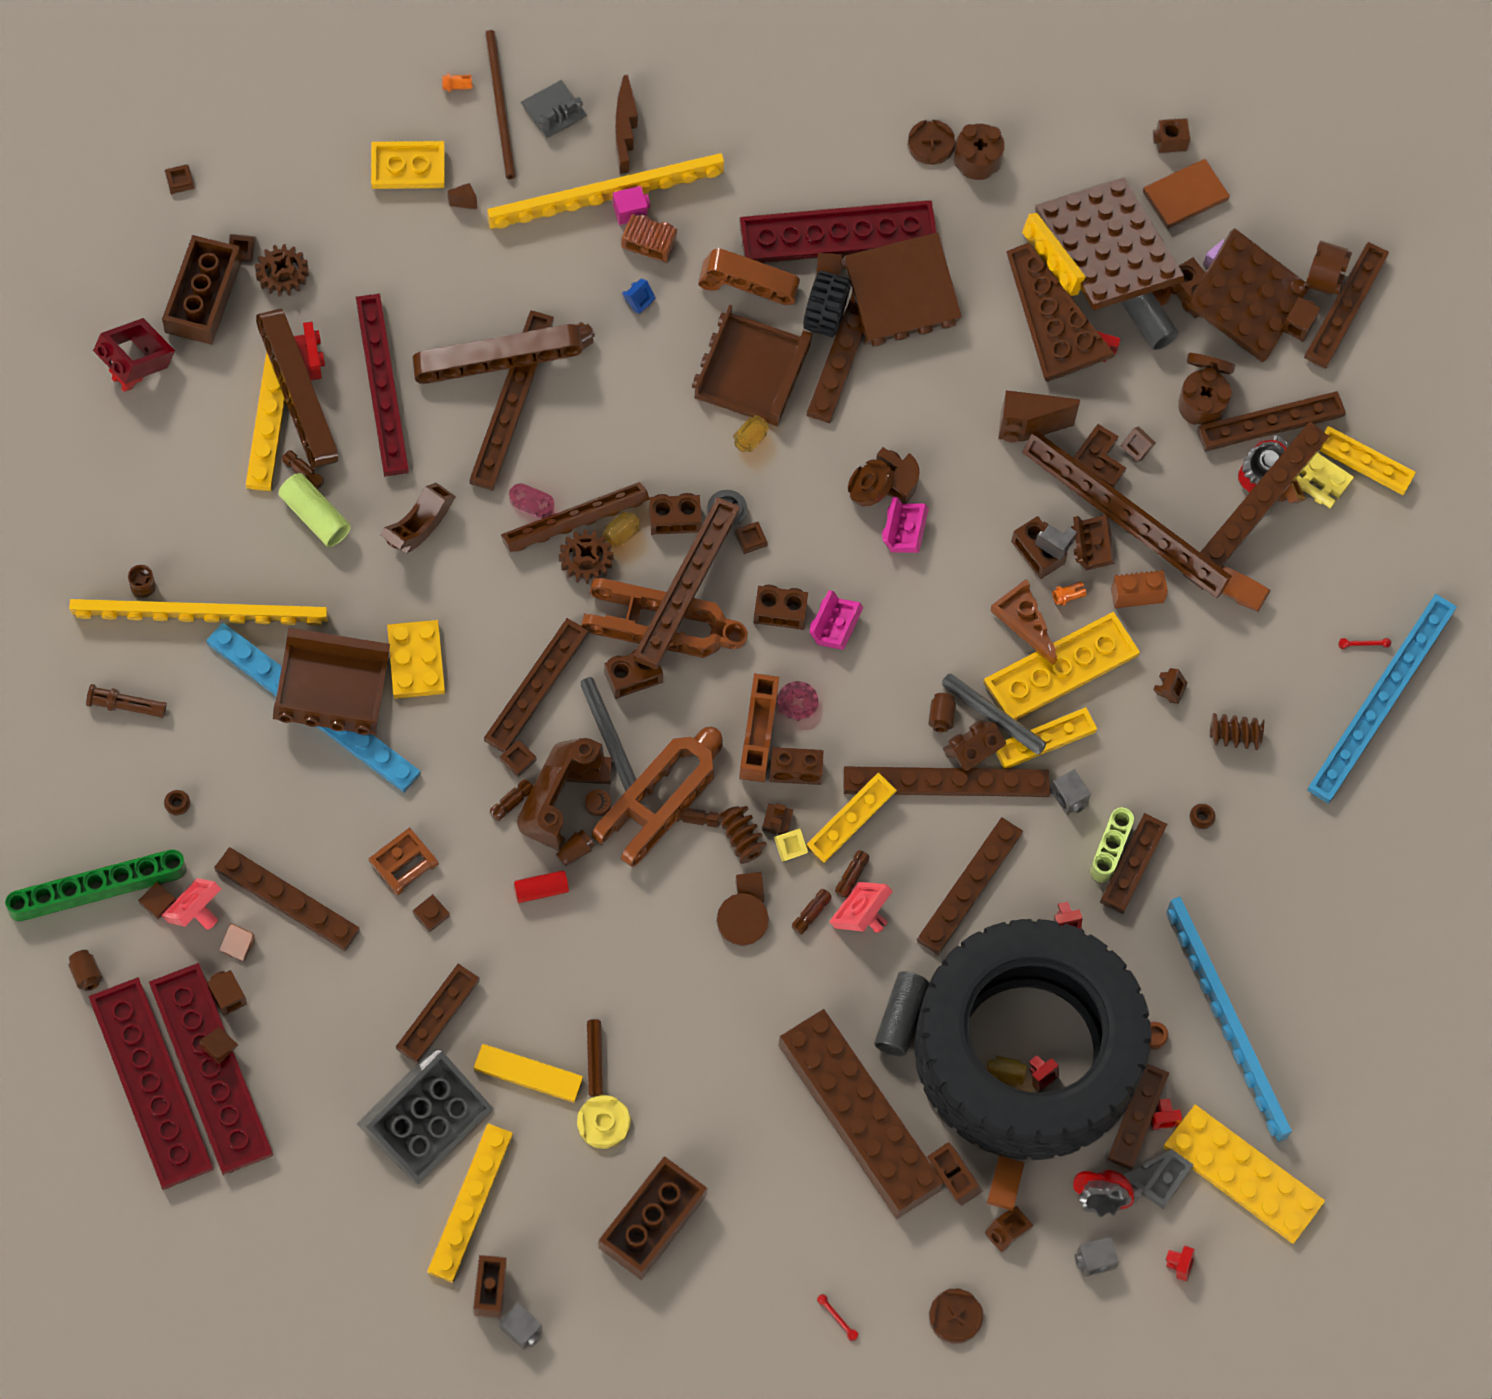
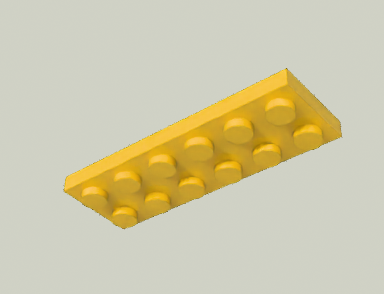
(1080, 658)
(1244, 1174)

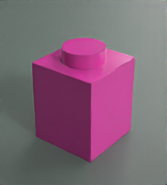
(630, 202)

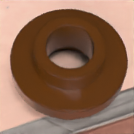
(173, 796)
(1205, 810)

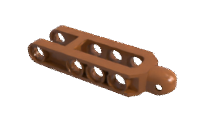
(723, 631)
(704, 746)

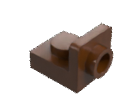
(1008, 1228)

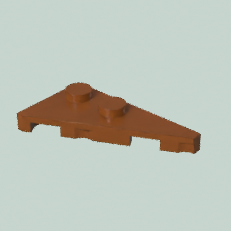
(1021, 615)

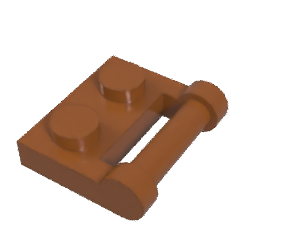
(397, 855)

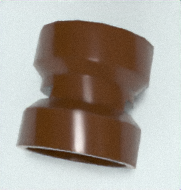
(142, 576)

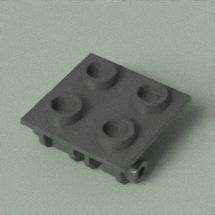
(554, 108)

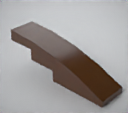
(625, 121)

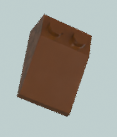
(1030, 412)

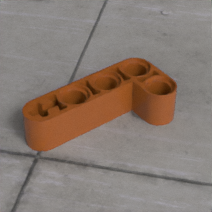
(748, 275)

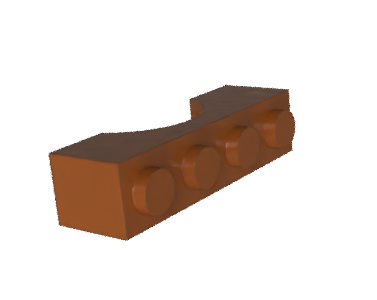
(759, 728)

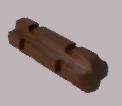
(300, 466)
(511, 800)
(699, 817)
(852, 873)
(811, 911)

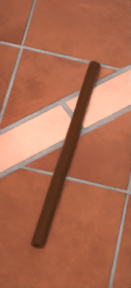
(500, 104)

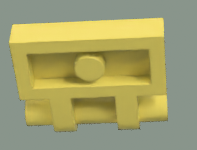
(1327, 476)

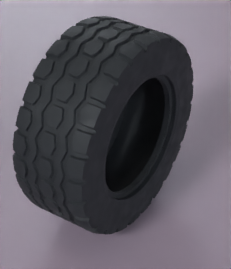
(1046, 959)

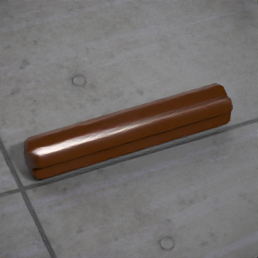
(594, 1048)

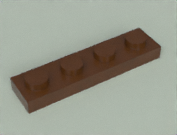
(1133, 863)
(437, 1013)
(1138, 1117)

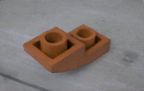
(1245, 590)
(1005, 1183)

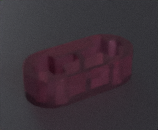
(532, 499)

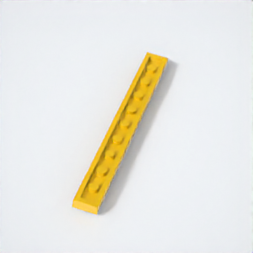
(600, 192)
(208, 611)

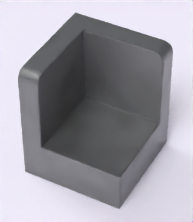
(1055, 541)

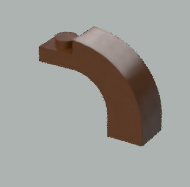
(421, 519)

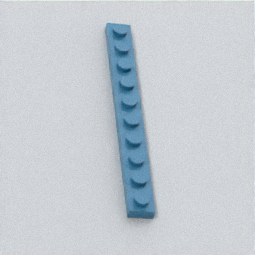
(267, 673)
(1381, 698)
(1232, 1028)

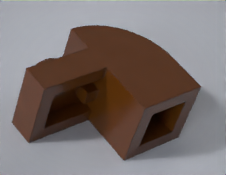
(905, 474)

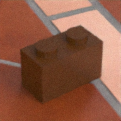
(490, 1286)

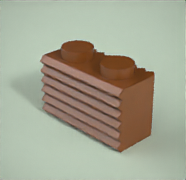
(649, 237)
(1139, 589)

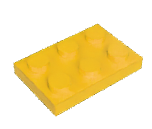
(407, 165)
(415, 659)

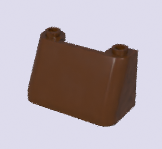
(539, 816)

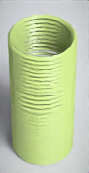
(317, 512)

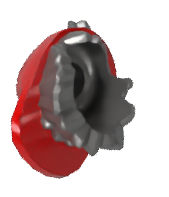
(1259, 461)
(1105, 1191)

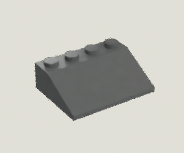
(425, 1115)

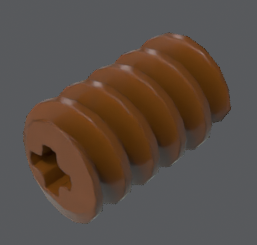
(1236, 731)
(741, 833)

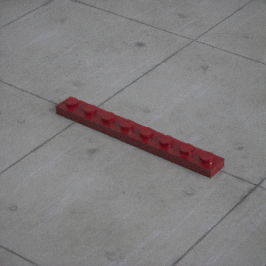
(382, 385)

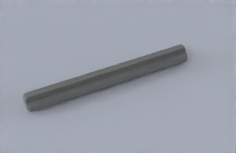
(993, 713)
(608, 732)

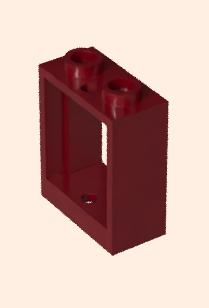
(146, 338)

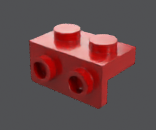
(307, 346)

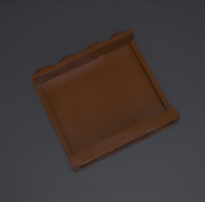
(902, 289)
(751, 367)
(331, 681)

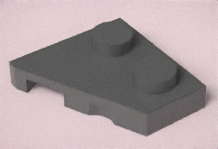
(1160, 1177)

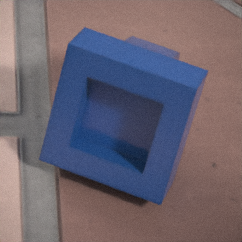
(639, 295)

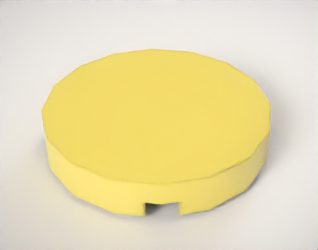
(603, 1122)

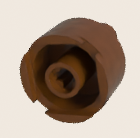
(979, 151)
(1326, 268)
(1204, 397)

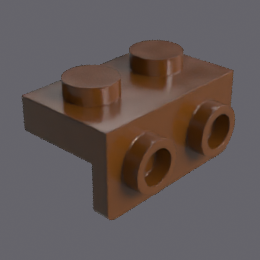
(1093, 542)
(975, 745)

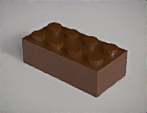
(202, 289)
(652, 1218)

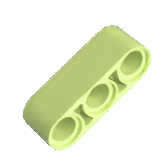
(1115, 834)

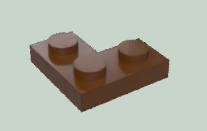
(1094, 455)

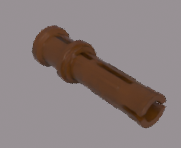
(112, 699)

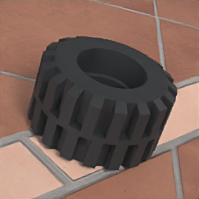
(826, 303)

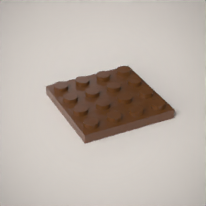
(1247, 295)

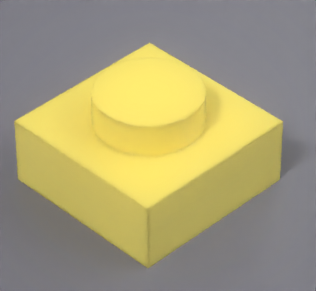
(791, 844)

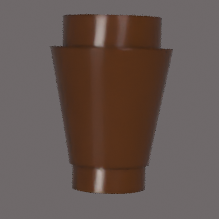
(575, 848)

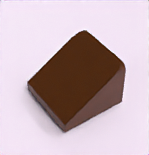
(462, 197)
(246, 245)
(829, 263)
(750, 884)
(218, 1045)

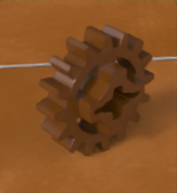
(280, 267)
(585, 546)

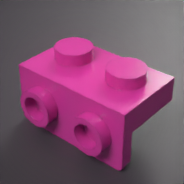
(904, 526)
(835, 621)

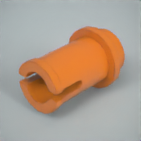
(456, 82)
(1068, 593)

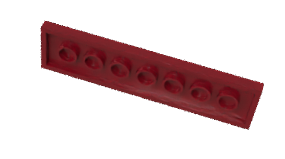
(833, 230)
(150, 1083)
(215, 1087)

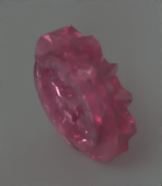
(799, 690)

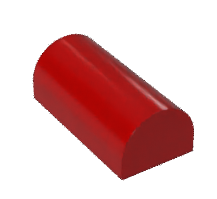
(541, 886)

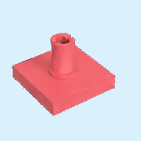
(193, 904)
(862, 908)

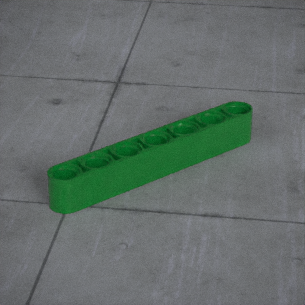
(83, 881)

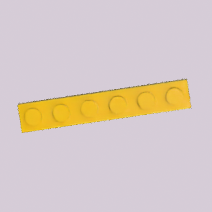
(266, 432)
(470, 1203)

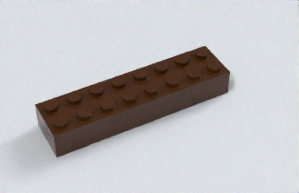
(860, 1113)

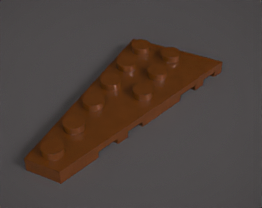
(1058, 327)

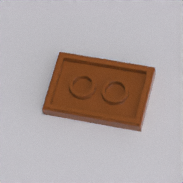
(1186, 193)

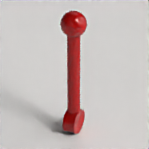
(1344, 643)
(851, 1333)

